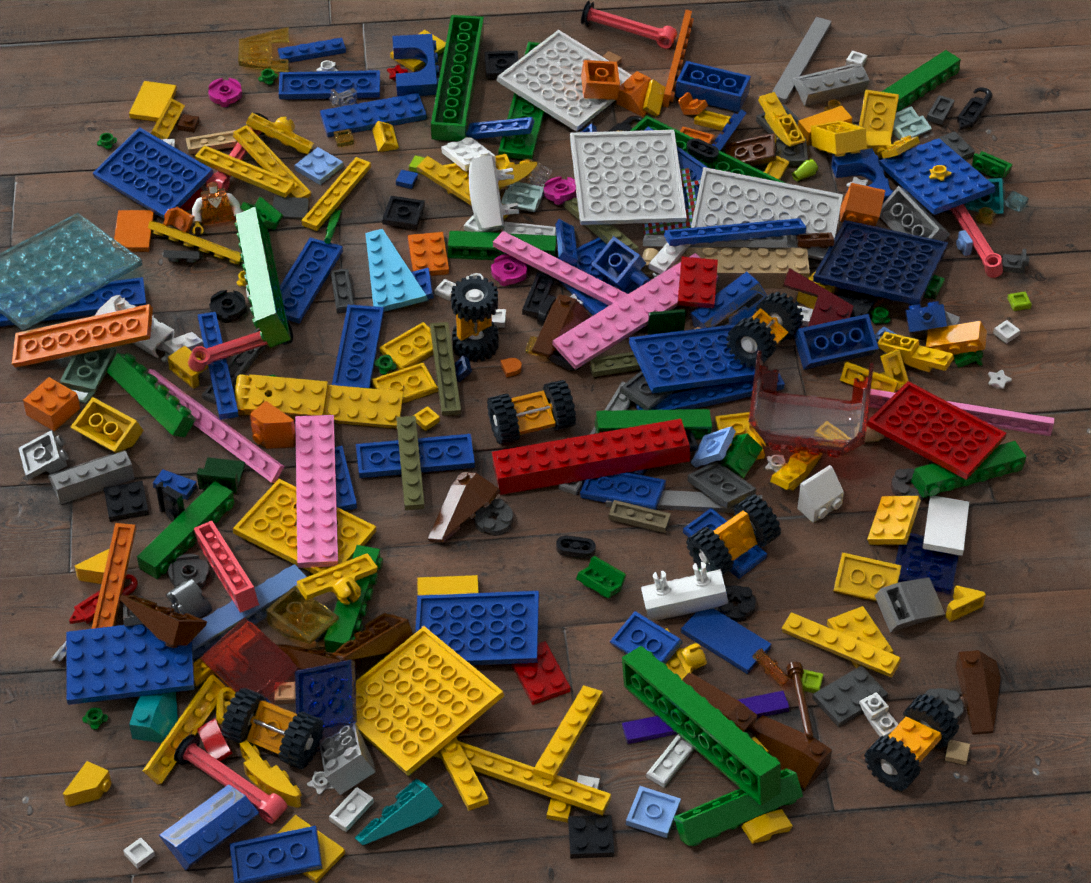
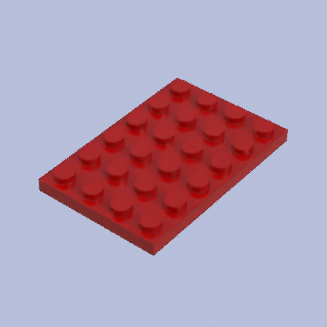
(936, 430)

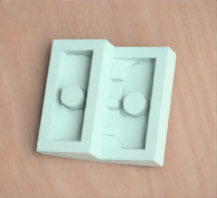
(909, 123)
(526, 195)

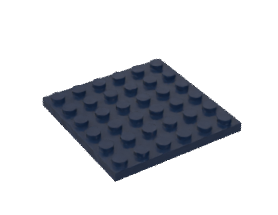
(881, 262)

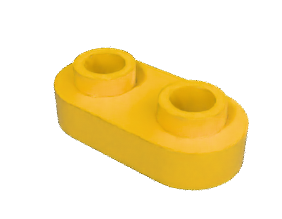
(224, 694)

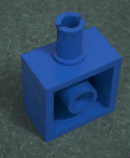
(620, 264)
(927, 317)

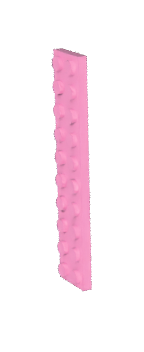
(620, 319)
(316, 492)

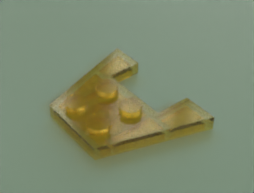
(257, 51)

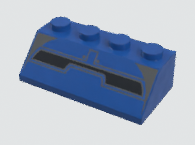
(731, 303)
(209, 826)

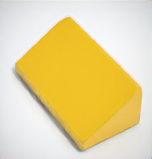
(384, 136)

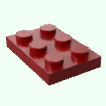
(697, 282)
(542, 679)

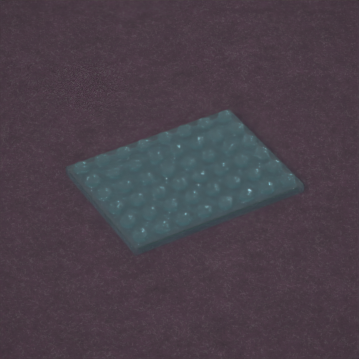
(59, 269)

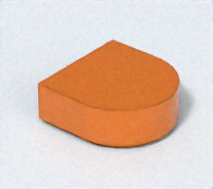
(511, 366)

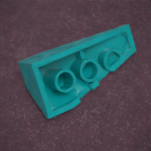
(412, 806)

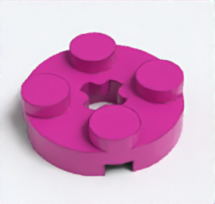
(231, 93)
(560, 189)
(507, 277)

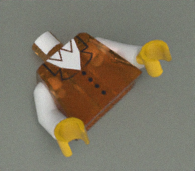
(214, 207)

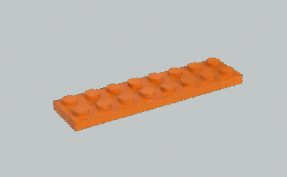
(82, 336)

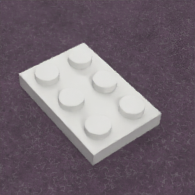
(464, 151)

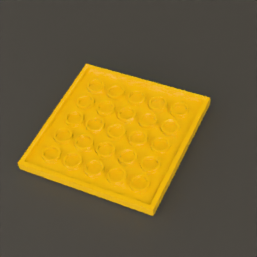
(420, 700)

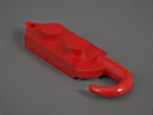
(86, 609)

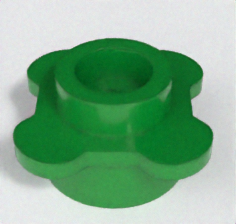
(268, 76)
(106, 140)
(880, 315)
(385, 359)
(94, 713)

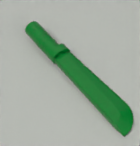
(334, 218)

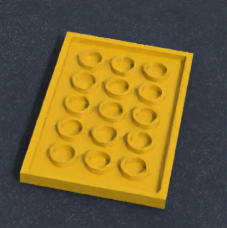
(274, 526)

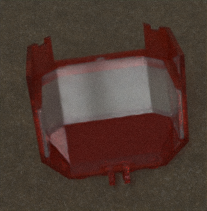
(808, 421)

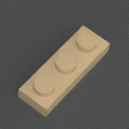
(215, 141)

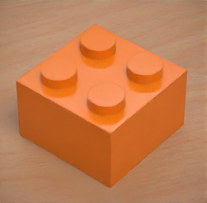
(600, 79)
(51, 404)

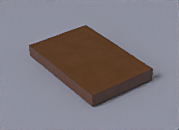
(753, 150)

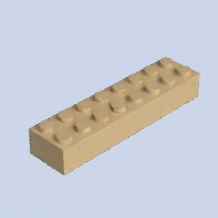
(766, 265)

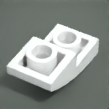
(877, 714)

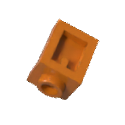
(691, 106)
(178, 218)

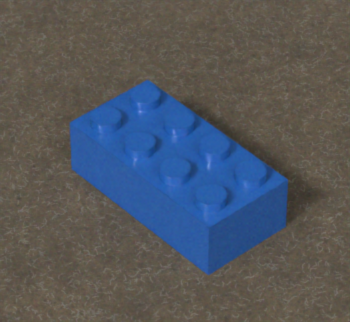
(715, 85)
(835, 341)

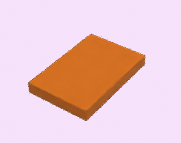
(133, 229)

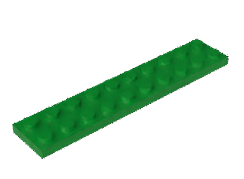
(522, 145)

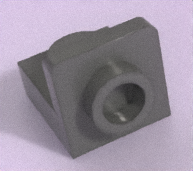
(1015, 263)

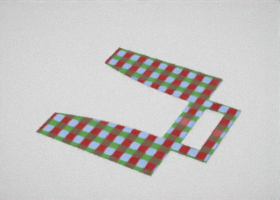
(656, 228)

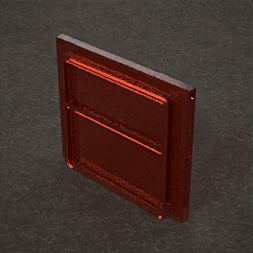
(249, 660)

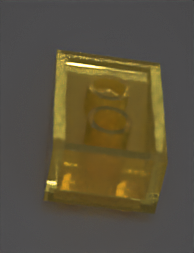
(299, 618)

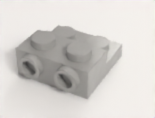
(43, 455)

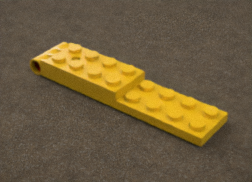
(316, 397)

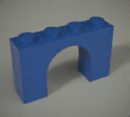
(421, 48)
(862, 164)

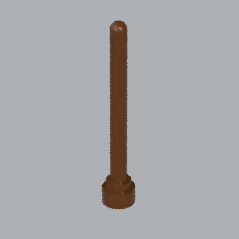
(795, 672)

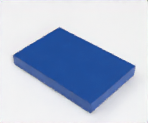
(643, 632)

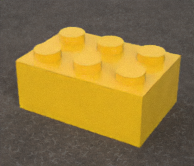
(839, 138)

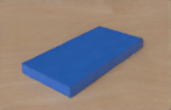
(626, 488)
(741, 564)
(725, 638)
(276, 855)

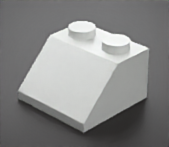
(820, 494)

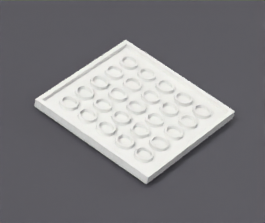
(552, 80)
(627, 177)

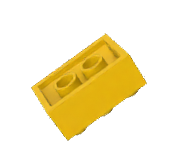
(107, 426)

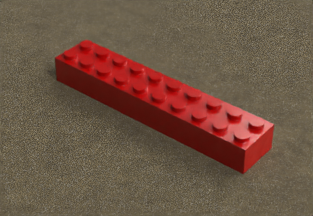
(591, 456)

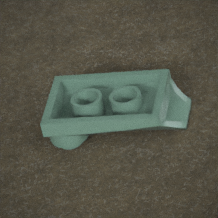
(87, 372)

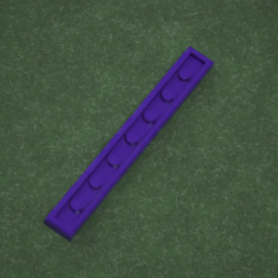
(655, 727)

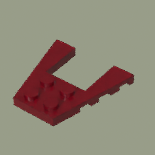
(827, 307)

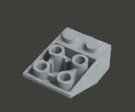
(909, 603)
(346, 758)

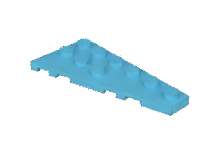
(390, 277)

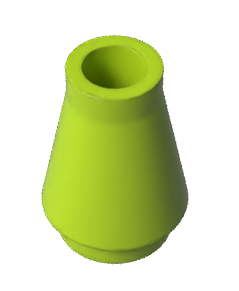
(806, 169)

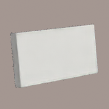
(946, 525)

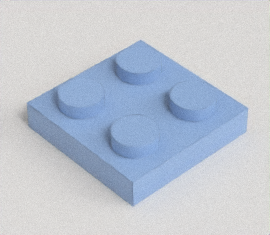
(319, 165)
(713, 447)
(653, 811)

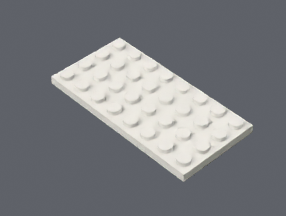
(739, 198)

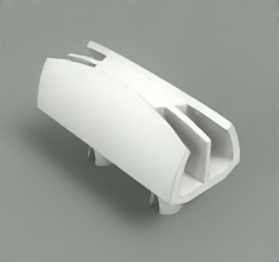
(485, 193)
(159, 331)
(684, 595)

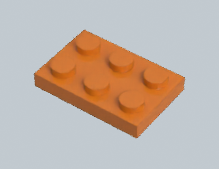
(429, 252)

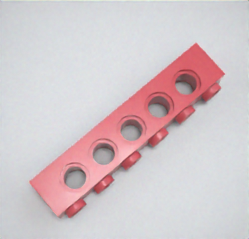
(226, 566)

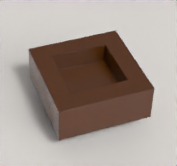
(188, 123)

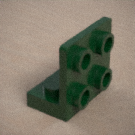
(666, 321)
(222, 471)

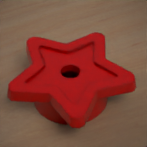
(397, 69)

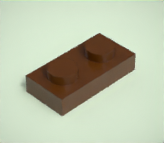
(810, 240)

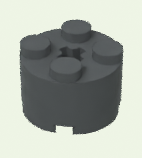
(189, 599)

